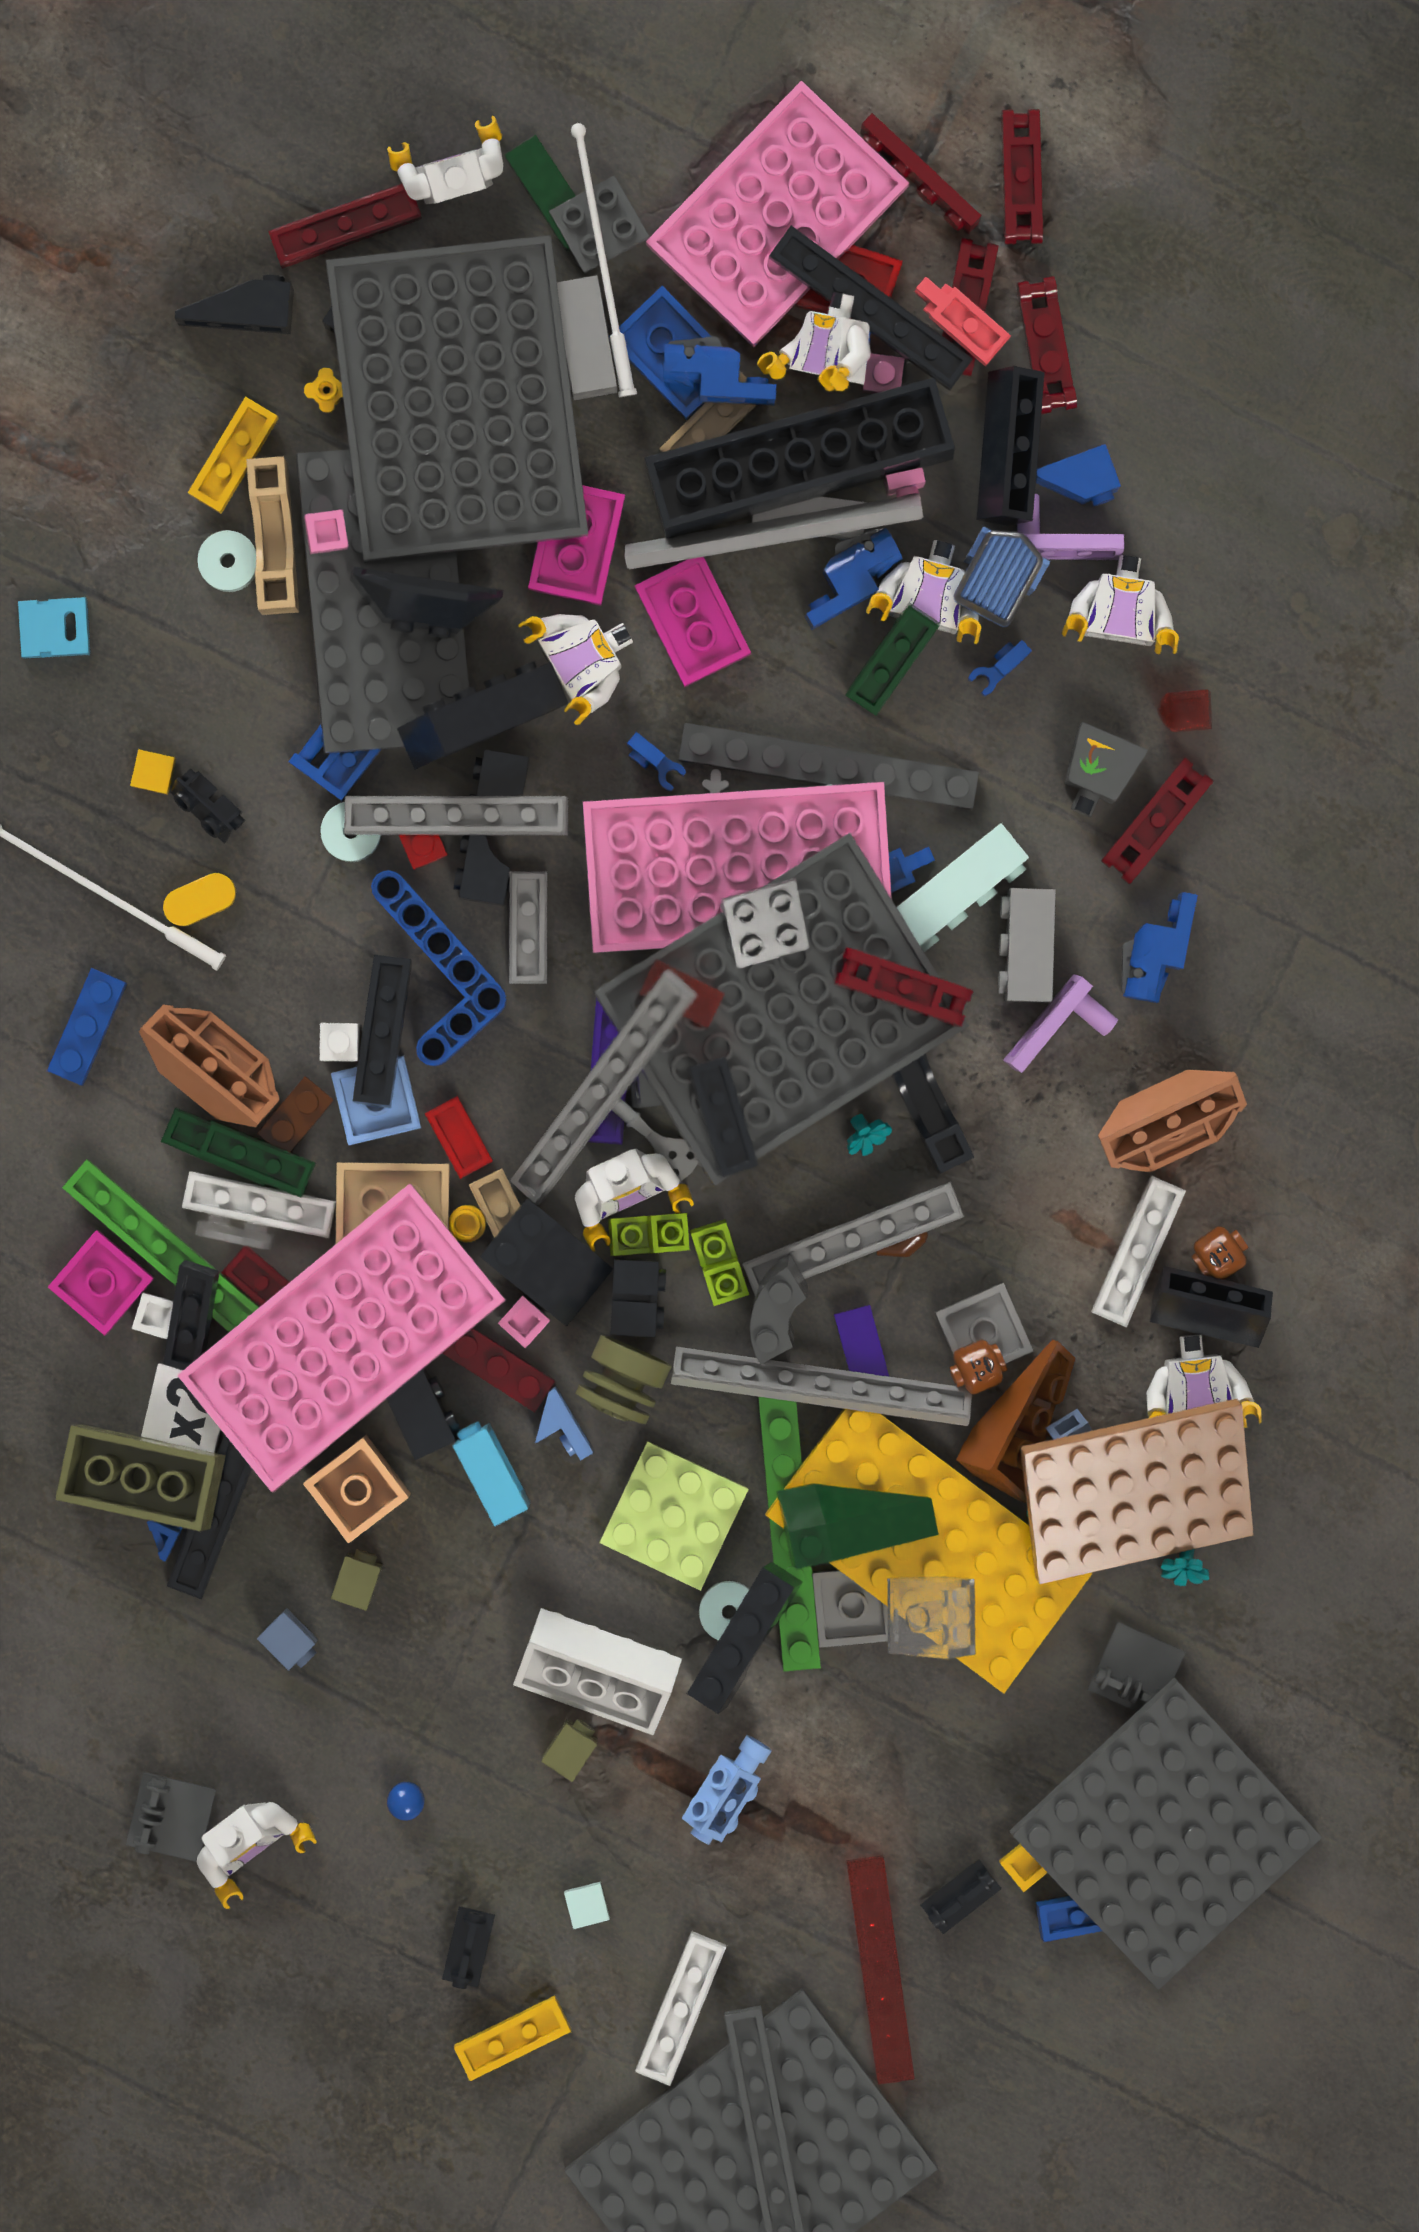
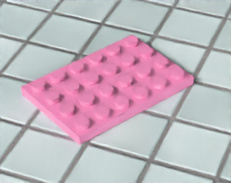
(793, 171)

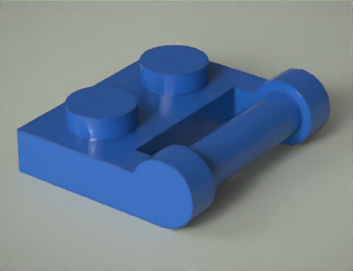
(338, 771)

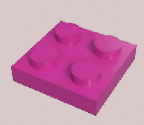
(101, 1282)

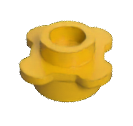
(315, 390)

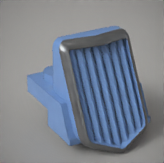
(999, 575)

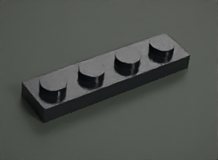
(382, 1031)

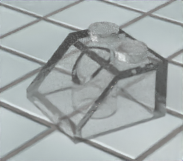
(931, 1616)

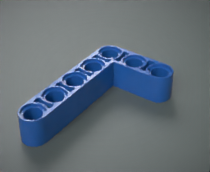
(446, 963)

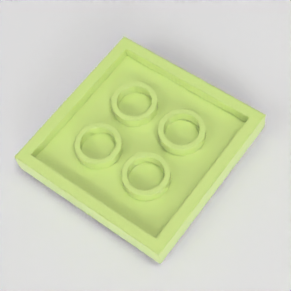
(674, 1515)

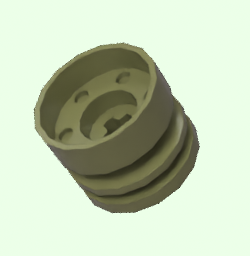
(623, 1380)

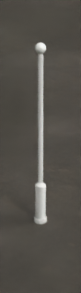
(617, 338)
(171, 933)

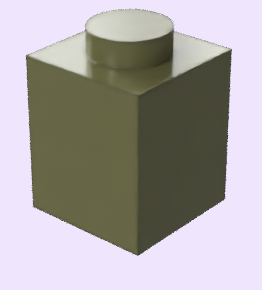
(357, 1579)
(570, 1748)

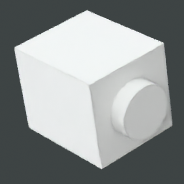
(340, 1042)

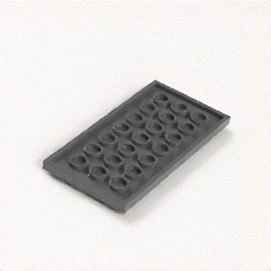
(364, 670)

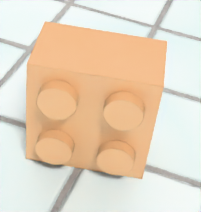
(357, 1488)

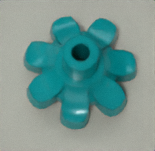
(867, 1134)
(1184, 1568)

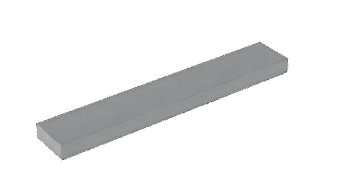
(456, 815)
(863, 1234)

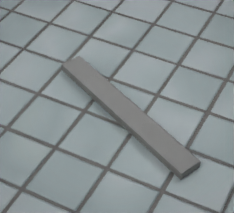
(773, 531)
(603, 1086)
(821, 1386)

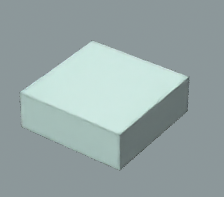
(586, 1905)

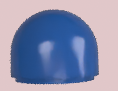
(405, 1801)

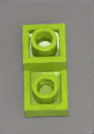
(648, 1234)
(719, 1262)

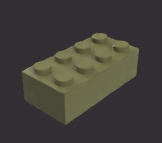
(140, 1477)

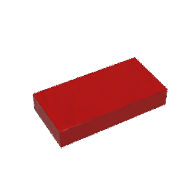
(458, 1137)

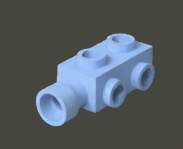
(723, 1793)

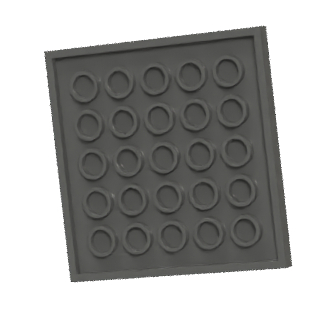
(1165, 1834)

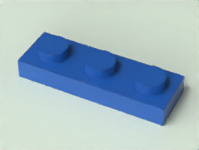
(87, 1026)

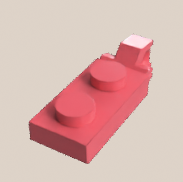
(962, 320)

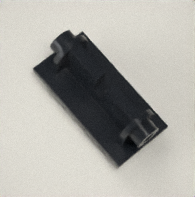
(193, 795)
(960, 1896)
(468, 1947)

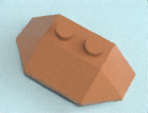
(211, 1064)
(1171, 1119)

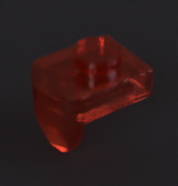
(1186, 710)

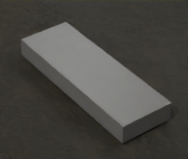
(528, 928)

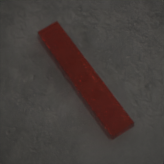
(880, 1969)

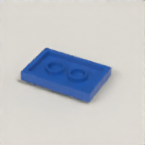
(647, 332)

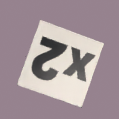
(177, 1415)

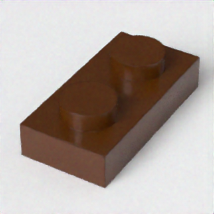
(296, 1115)

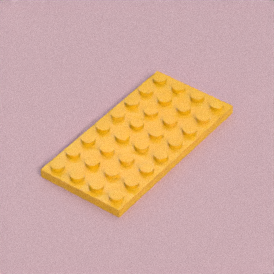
(974, 1539)

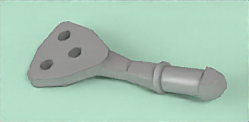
(661, 1144)

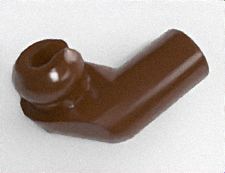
(904, 1248)

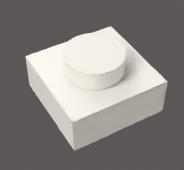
(153, 1315)

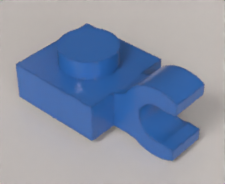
(1007, 659)
(647, 754)
(902, 867)

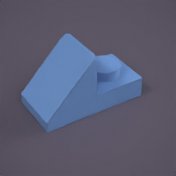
(559, 1416)

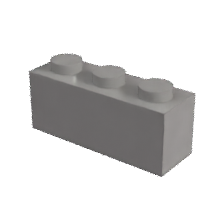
(586, 338)
(1027, 945)

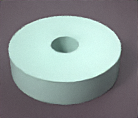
(211, 556)
(340, 846)
(715, 1600)

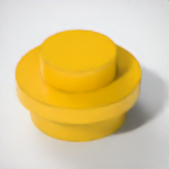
(467, 1223)

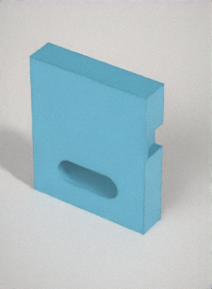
(44, 628)

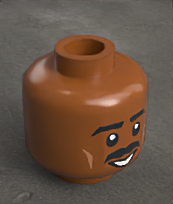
(1220, 1253)
(978, 1366)

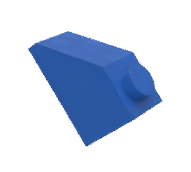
(1082, 477)

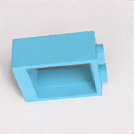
(490, 1472)

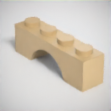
(273, 535)

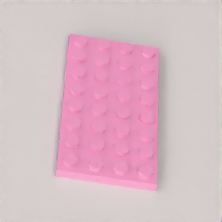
(672, 859)
(341, 1337)

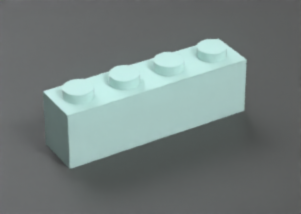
(961, 884)

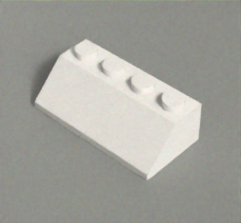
(597, 1671)

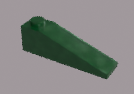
(842, 1522)

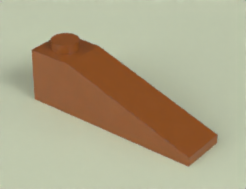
(1018, 1421)

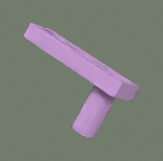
(1071, 545)
(1070, 998)

